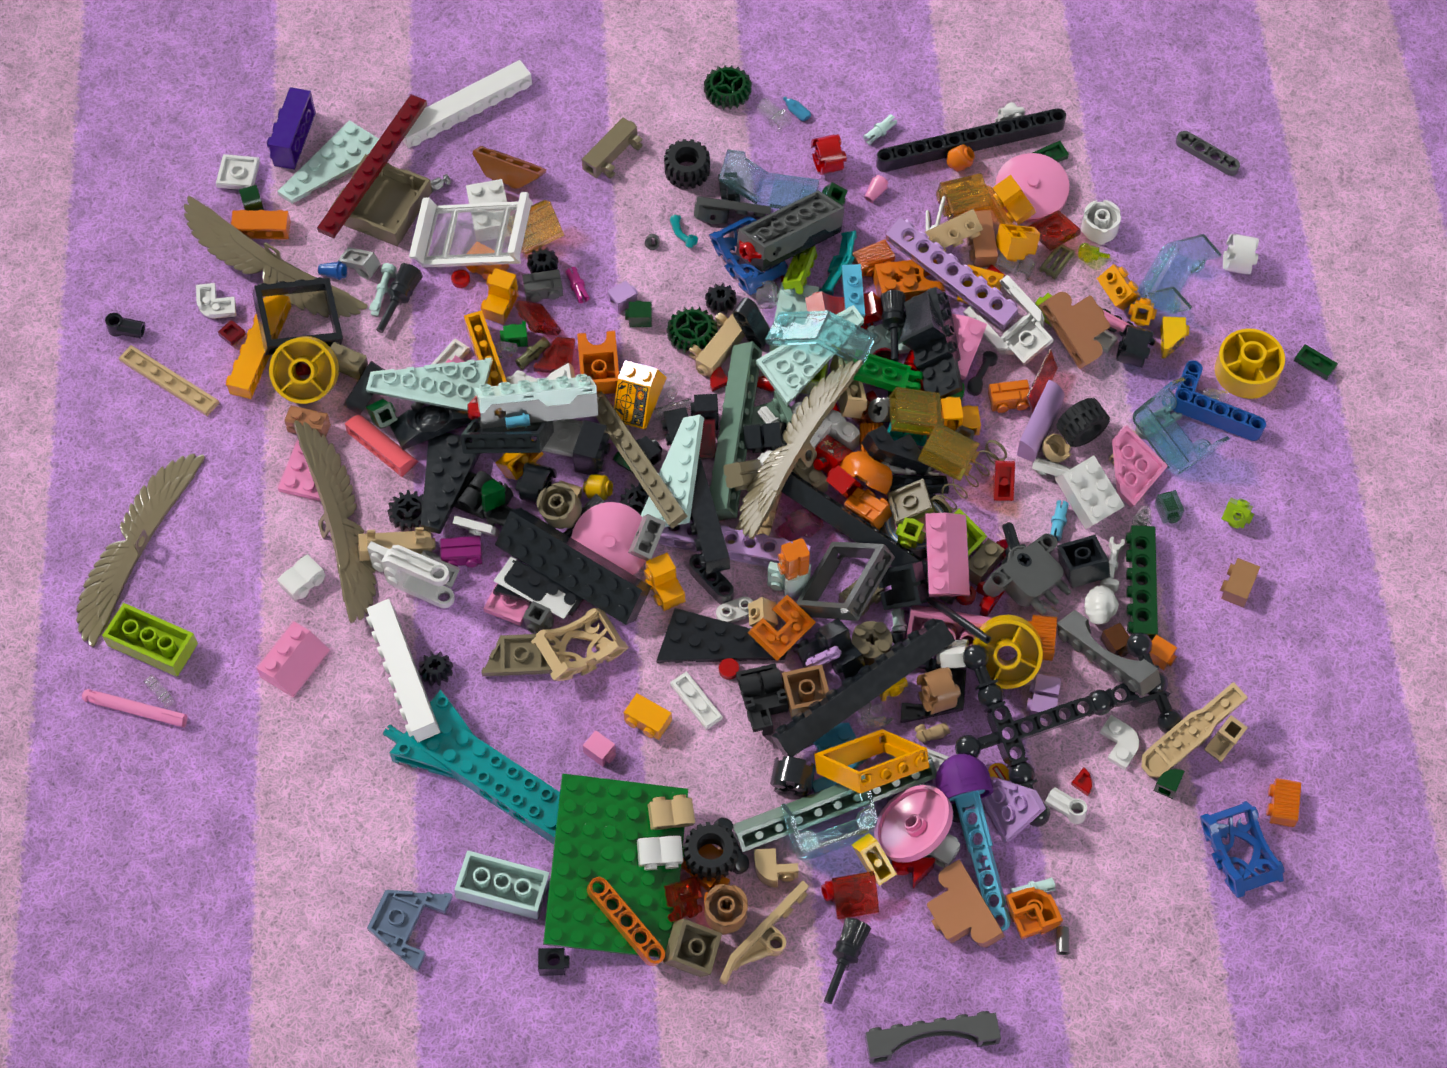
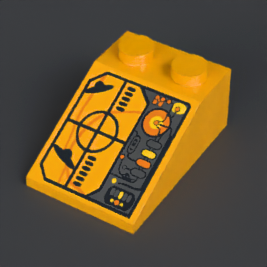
(637, 393)

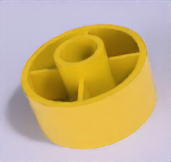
(1249, 363)
(323, 368)
(1024, 638)

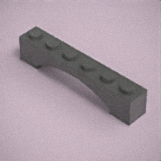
(1137, 675)
(980, 1029)

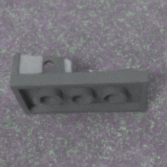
(720, 208)

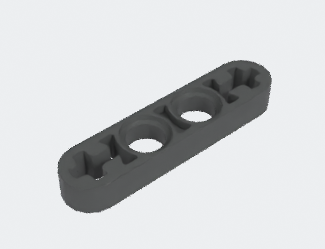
(1209, 150)

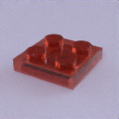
(1056, 230)
(537, 318)
(855, 895)

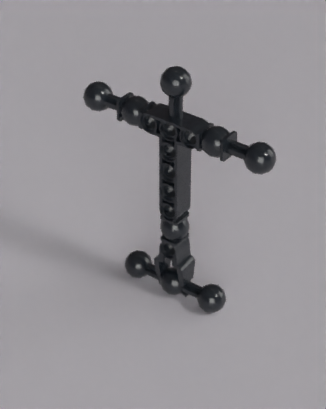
(1098, 703)

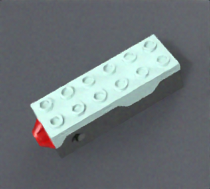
(542, 400)

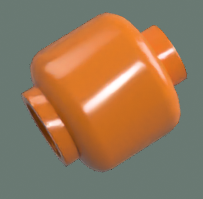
(960, 158)

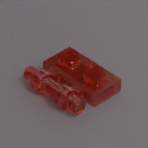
(683, 892)

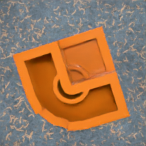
(868, 470)
(1033, 912)

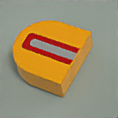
(999, 771)

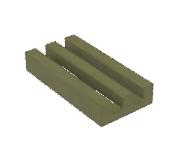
(1049, 271)

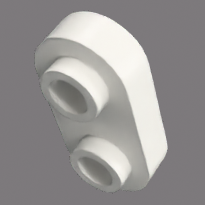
(736, 611)

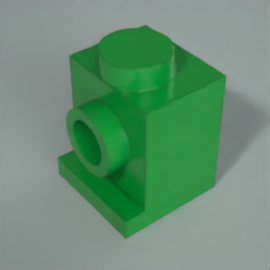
(515, 334)

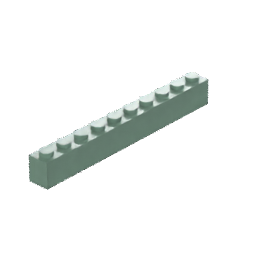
(735, 415)
(818, 808)

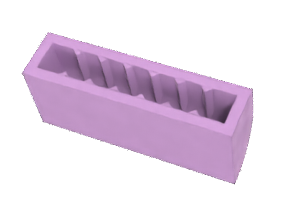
(1041, 421)

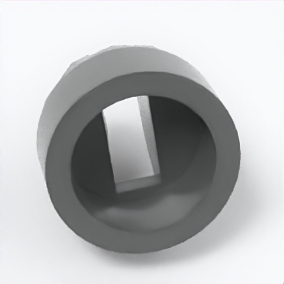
(648, 241)

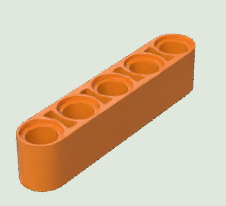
(622, 910)

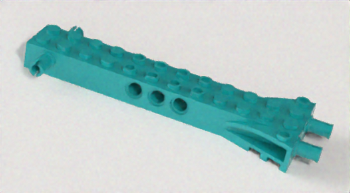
(480, 768)

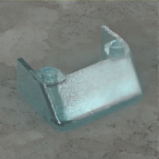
(1172, 269)
(1167, 436)
(810, 845)

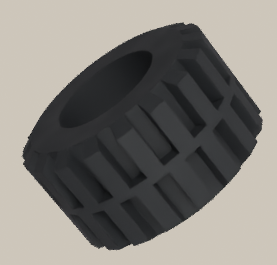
(687, 152)
(1083, 422)
(710, 835)

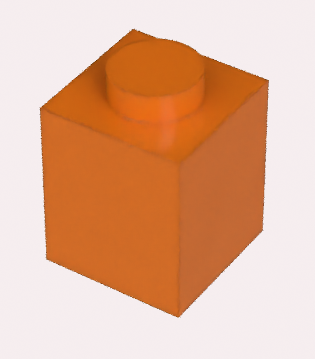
(1162, 652)

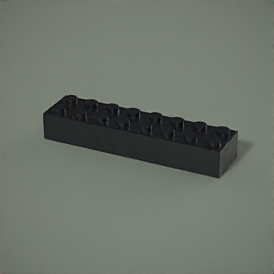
(573, 565)

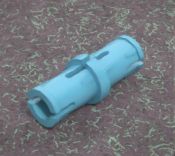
(1059, 519)

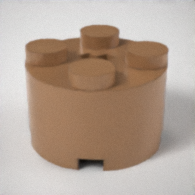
(938, 690)
(728, 897)

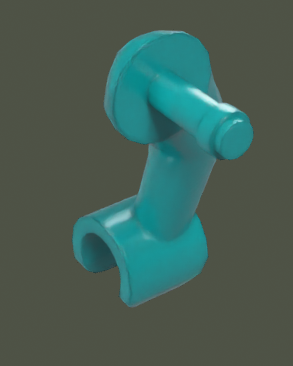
(690, 240)

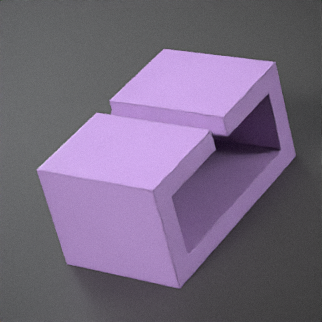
(1045, 694)

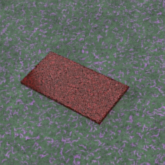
(1044, 374)

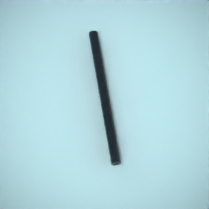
(959, 619)

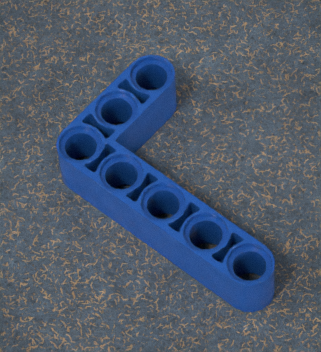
(1213, 411)

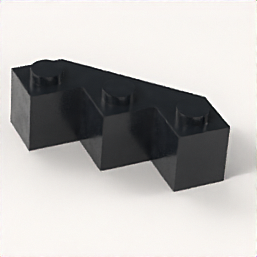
(899, 453)
(838, 635)

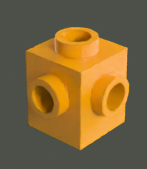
(1142, 318)

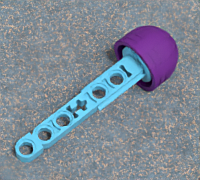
(966, 782)

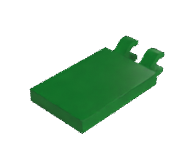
(888, 374)

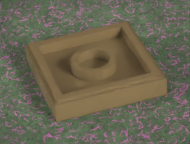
(910, 502)

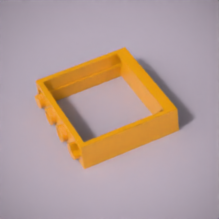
(834, 761)

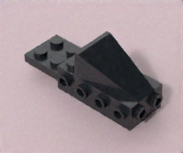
(933, 339)

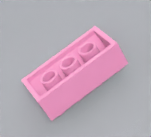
(947, 554)
(922, 614)

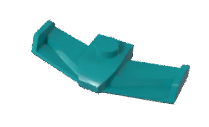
(844, 258)

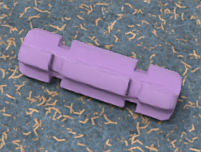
(824, 657)

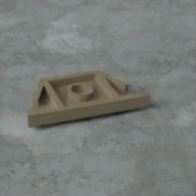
(516, 657)

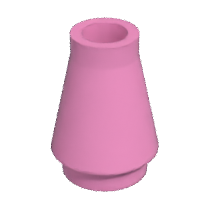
(876, 188)

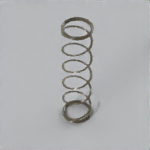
(987, 452)

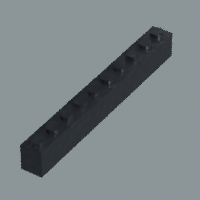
(703, 512)
(862, 688)

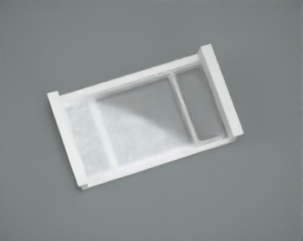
(470, 233)

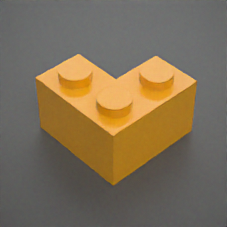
(1010, 195)
(1017, 241)
(501, 296)
(956, 415)
(665, 585)

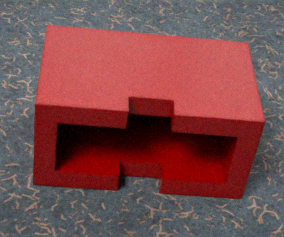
(842, 481)

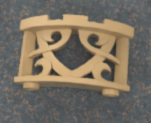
(560, 661)

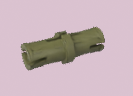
(526, 359)

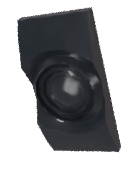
(426, 423)

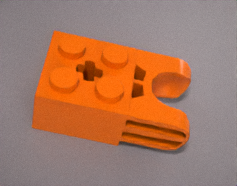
(904, 277)
(600, 362)

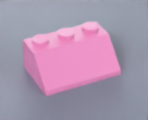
(968, 335)
(292, 659)

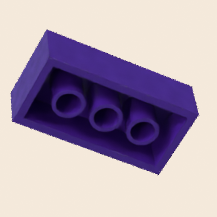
(291, 128)

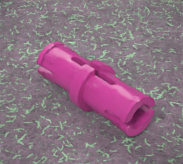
(577, 285)

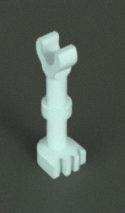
(388, 271)

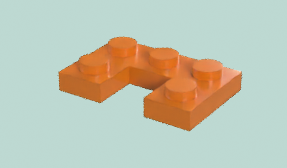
(796, 625)

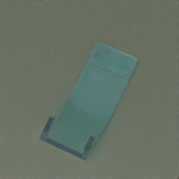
(761, 186)
(822, 329)

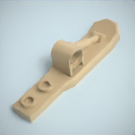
(1190, 732)
(758, 944)

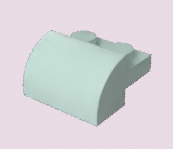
(792, 587)

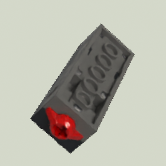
(789, 231)

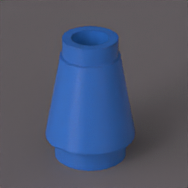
(333, 270)

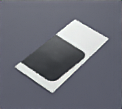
(538, 594)

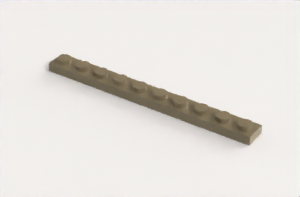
(639, 463)

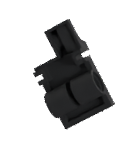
(471, 499)
(762, 696)

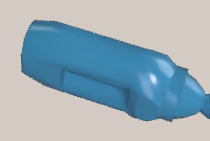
(797, 109)

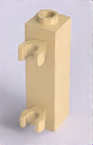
(719, 347)
(412, 540)

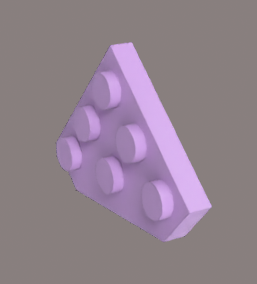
(1012, 807)

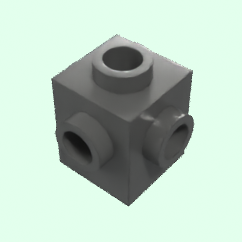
(538, 618)

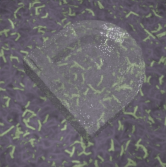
(505, 349)

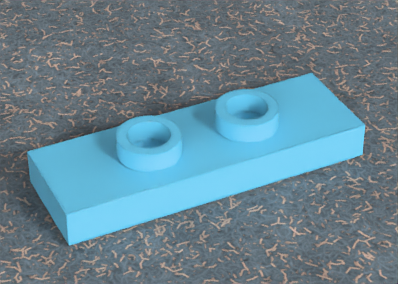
(853, 287)

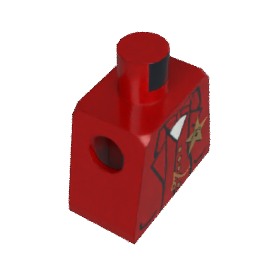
(829, 454)

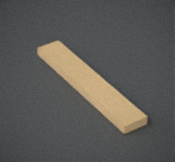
(169, 380)

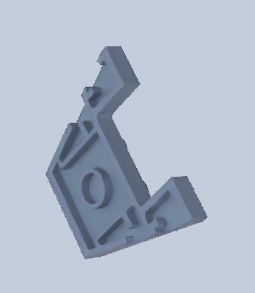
(397, 918)

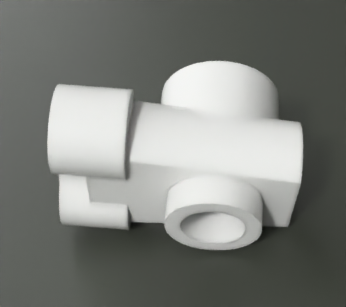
(1010, 111)

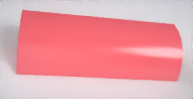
(380, 445)

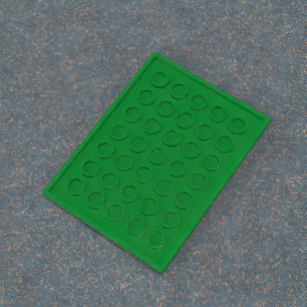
(599, 838)

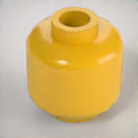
(598, 485)

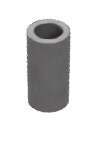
(1062, 940)

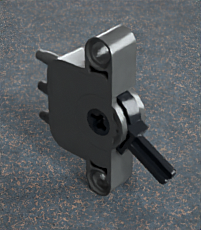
(1027, 571)

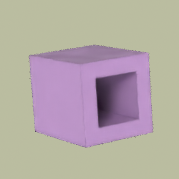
(621, 296)

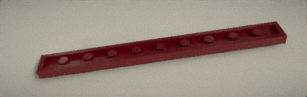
(372, 166)

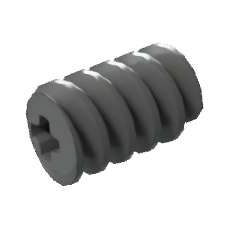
(879, 410)

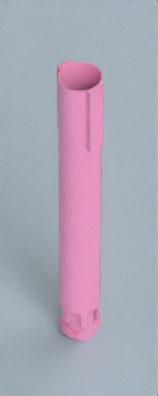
(135, 707)

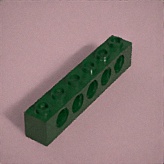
(1144, 537)

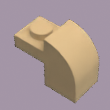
(1225, 738)
(769, 871)

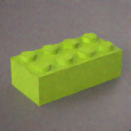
(150, 639)

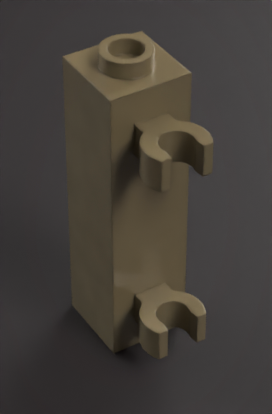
(610, 147)

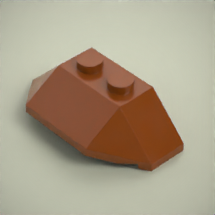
(510, 169)

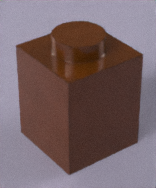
(1115, 640)

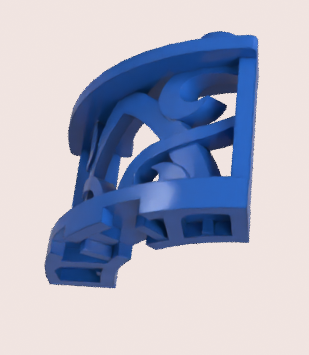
(747, 281)
(1237, 879)

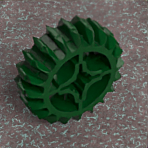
(726, 91)
(698, 321)

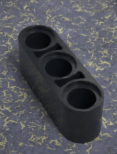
(751, 322)
(359, 396)
(715, 587)

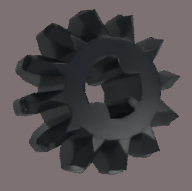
(542, 260)
(720, 298)
(427, 668)

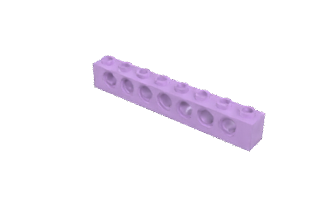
(955, 283)
(737, 550)

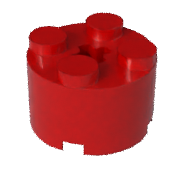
(828, 154)

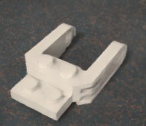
(1026, 336)
(411, 573)

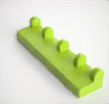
(799, 270)

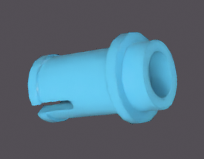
(517, 421)

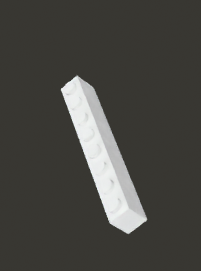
(468, 102)
(403, 671)

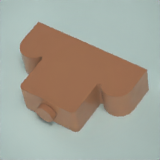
(1076, 325)
(963, 909)

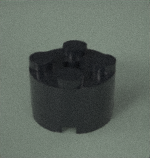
(1134, 347)
(534, 480)
(792, 775)

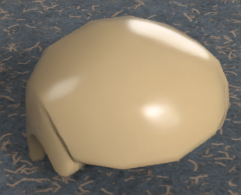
(1055, 448)

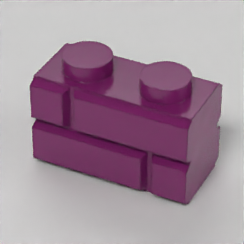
(462, 551)

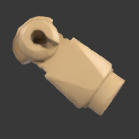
(935, 732)

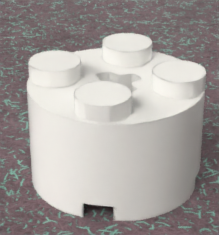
(1101, 221)
(1240, 254)

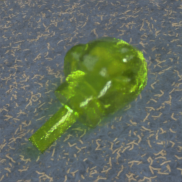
(1089, 253)

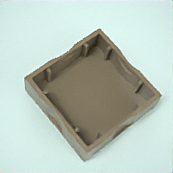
(389, 204)

